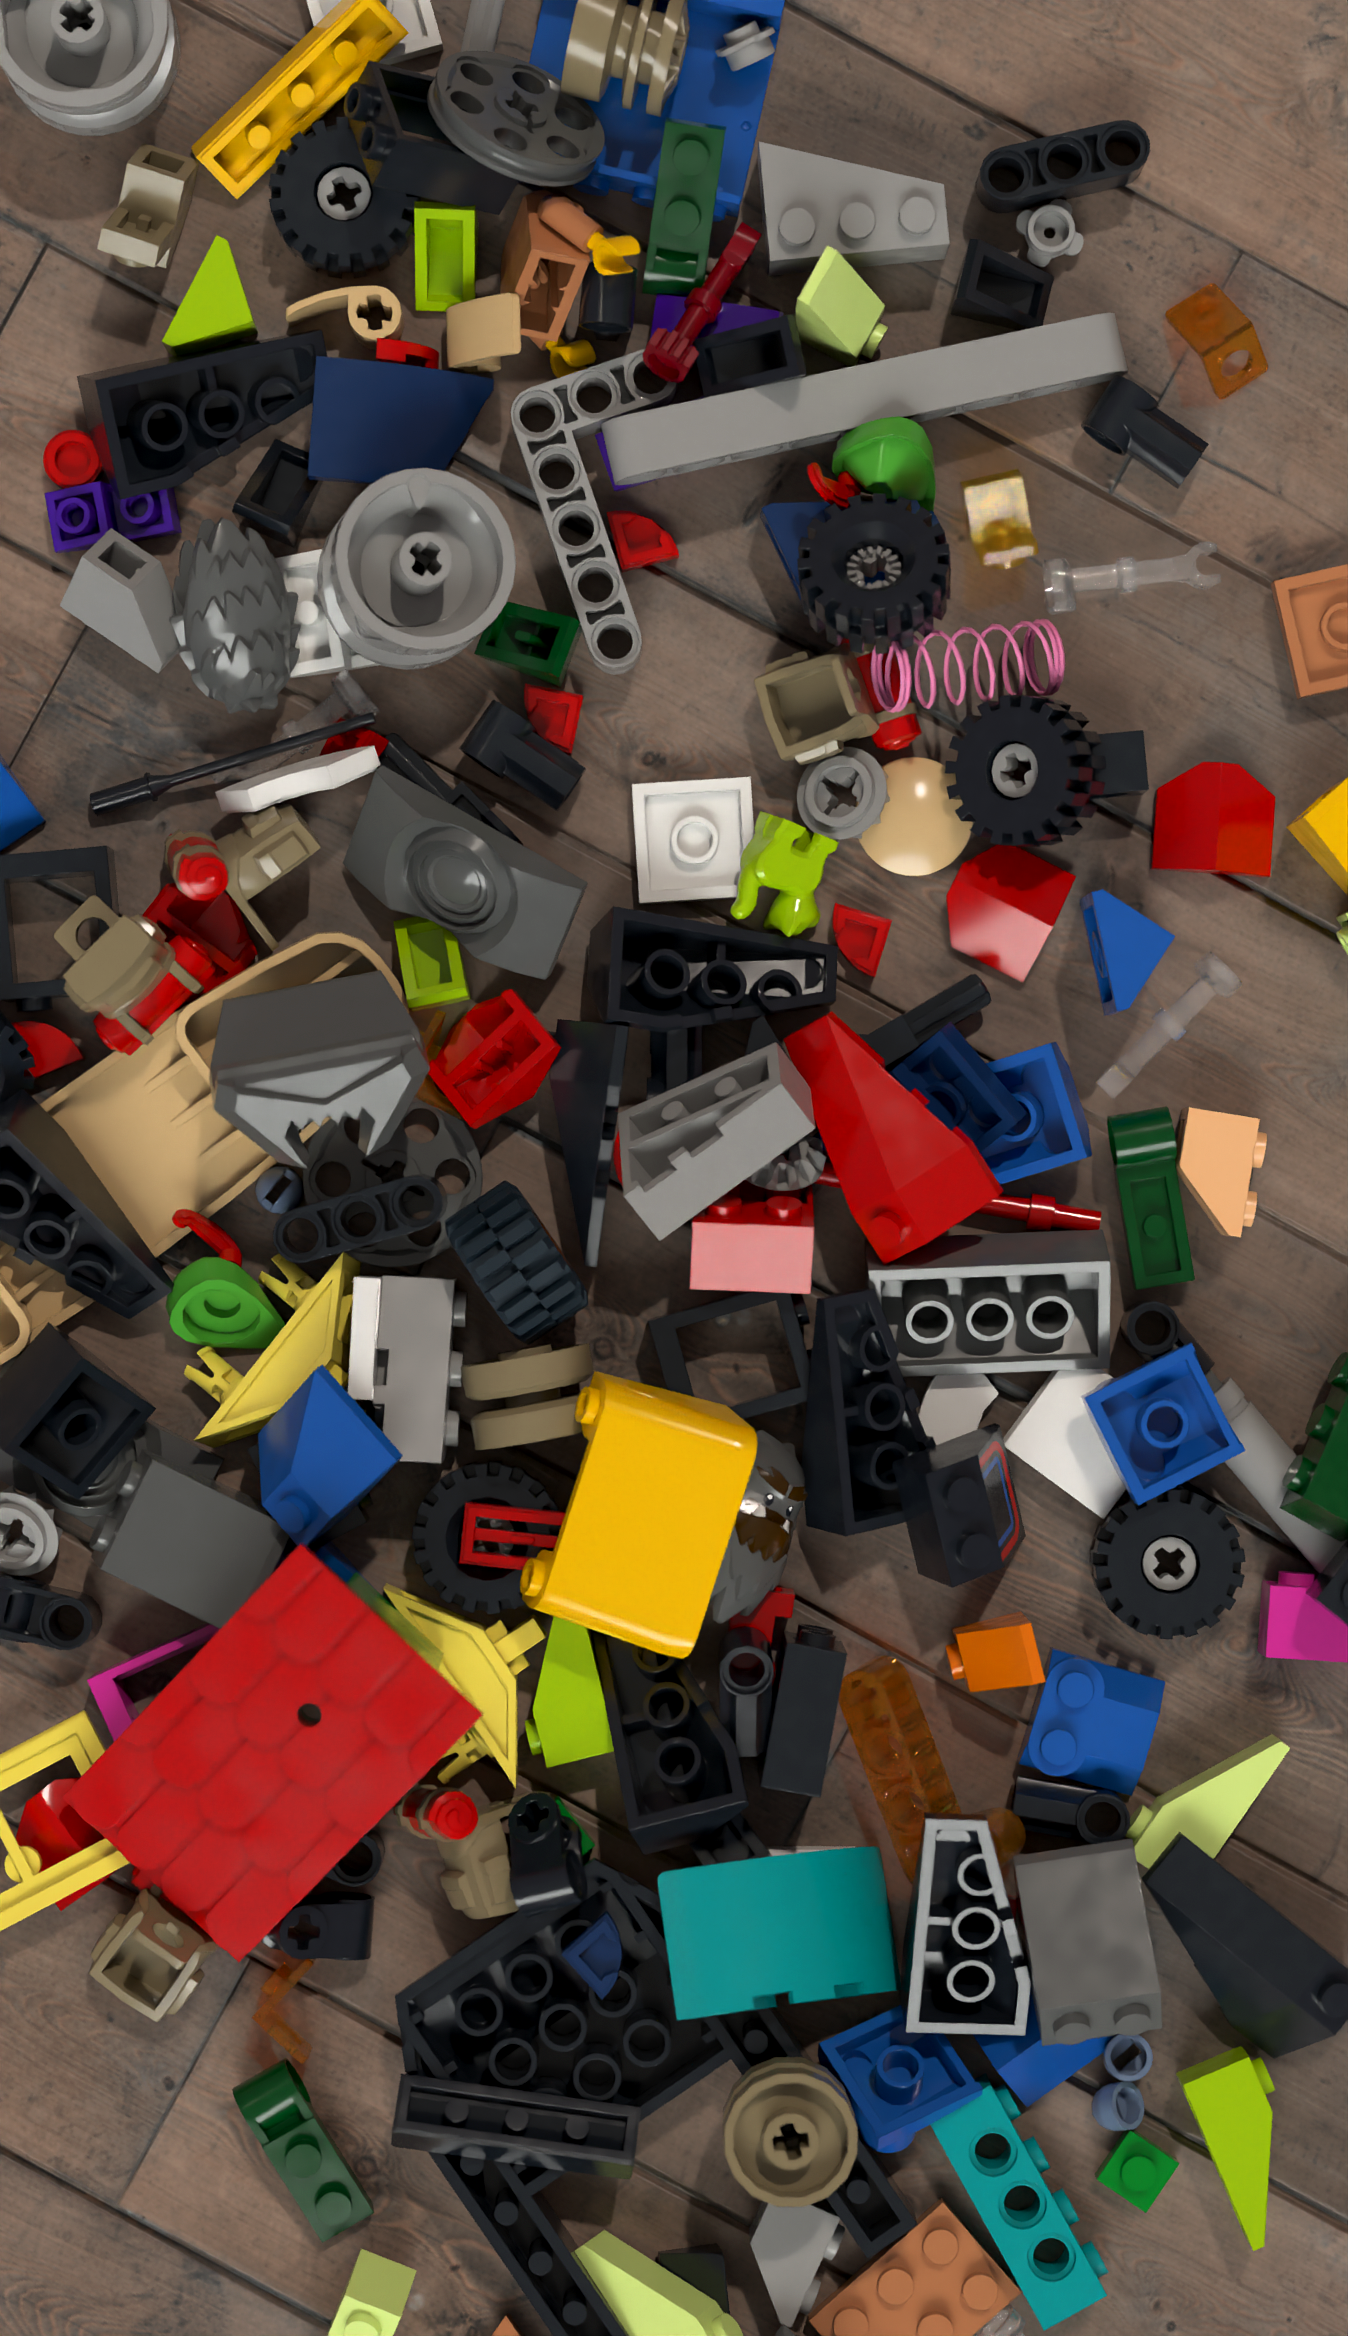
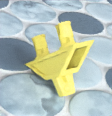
(311, 1338)
(482, 1666)

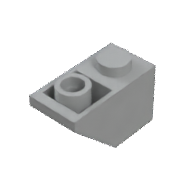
(125, 599)
(789, 2251)

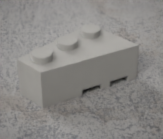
(851, 207)
(710, 1136)
(419, 1365)

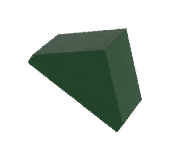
(531, 642)

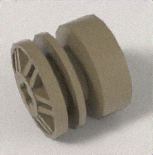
(626, 44)

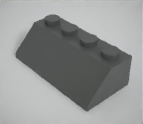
(998, 1302)

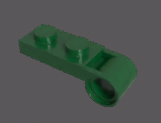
(683, 207)
(1150, 1197)
(302, 2149)

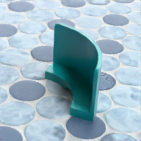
(778, 1927)

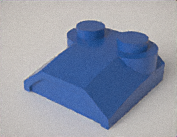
(1055, 1122)
(1161, 1424)
(1092, 1722)
(897, 2078)

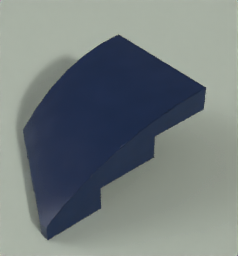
(388, 418)
(959, 1088)

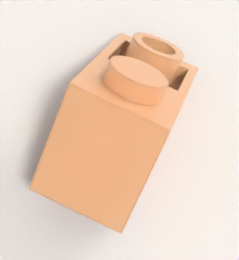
(1217, 1165)

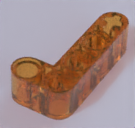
(917, 1770)

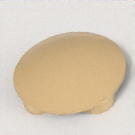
(920, 822)

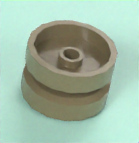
(531, 1393)
(797, 2167)

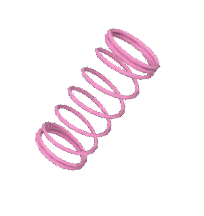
(1056, 670)

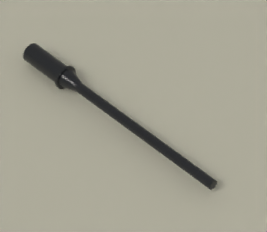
(152, 786)

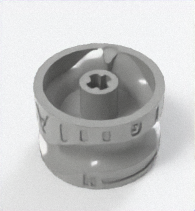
(90, 61)
(438, 529)

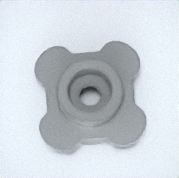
(746, 45)
(1053, 216)

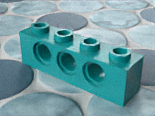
(1051, 2288)

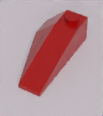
(891, 1154)

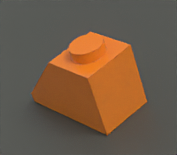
(995, 1654)

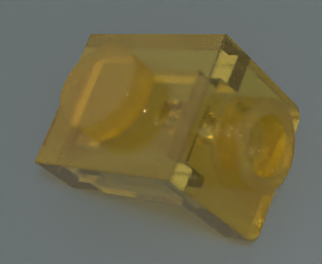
(999, 519)

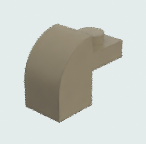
(150, 208)

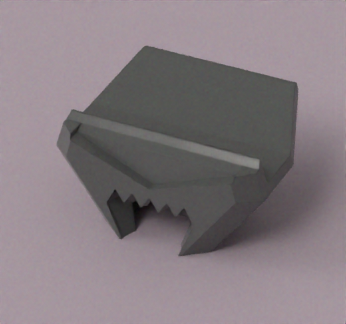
(316, 1056)

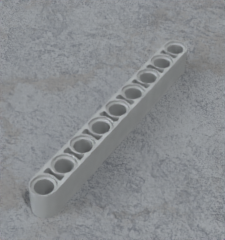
(837, 401)

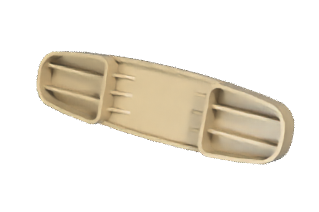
(154, 1128)

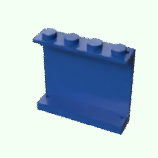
(704, 94)

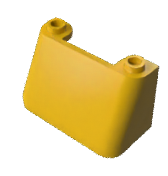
(645, 1515)

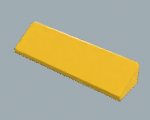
(297, 92)

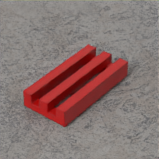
(472, 1533)

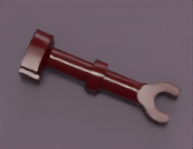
(672, 353)

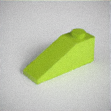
(569, 1699)
(1236, 2125)

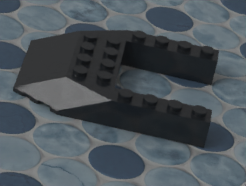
(527, 2021)

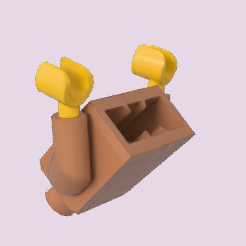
(546, 265)

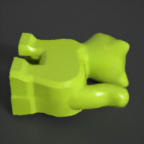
(778, 864)

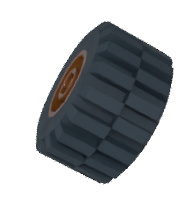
(516, 1262)

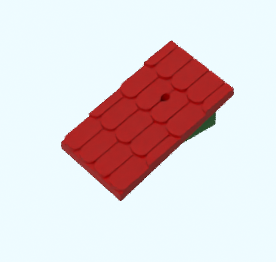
(242, 1794)

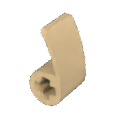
(359, 301)
(482, 333)

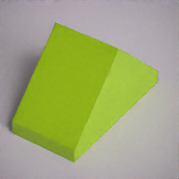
(444, 255)
(213, 307)
(430, 964)

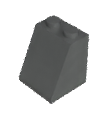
(187, 1539)
(1087, 1942)

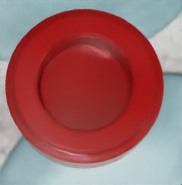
(72, 459)

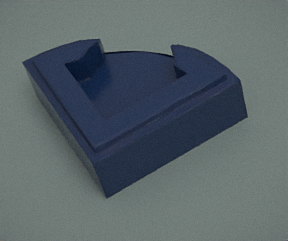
(597, 1954)

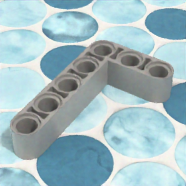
(577, 498)

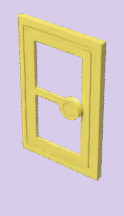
(23, 1863)

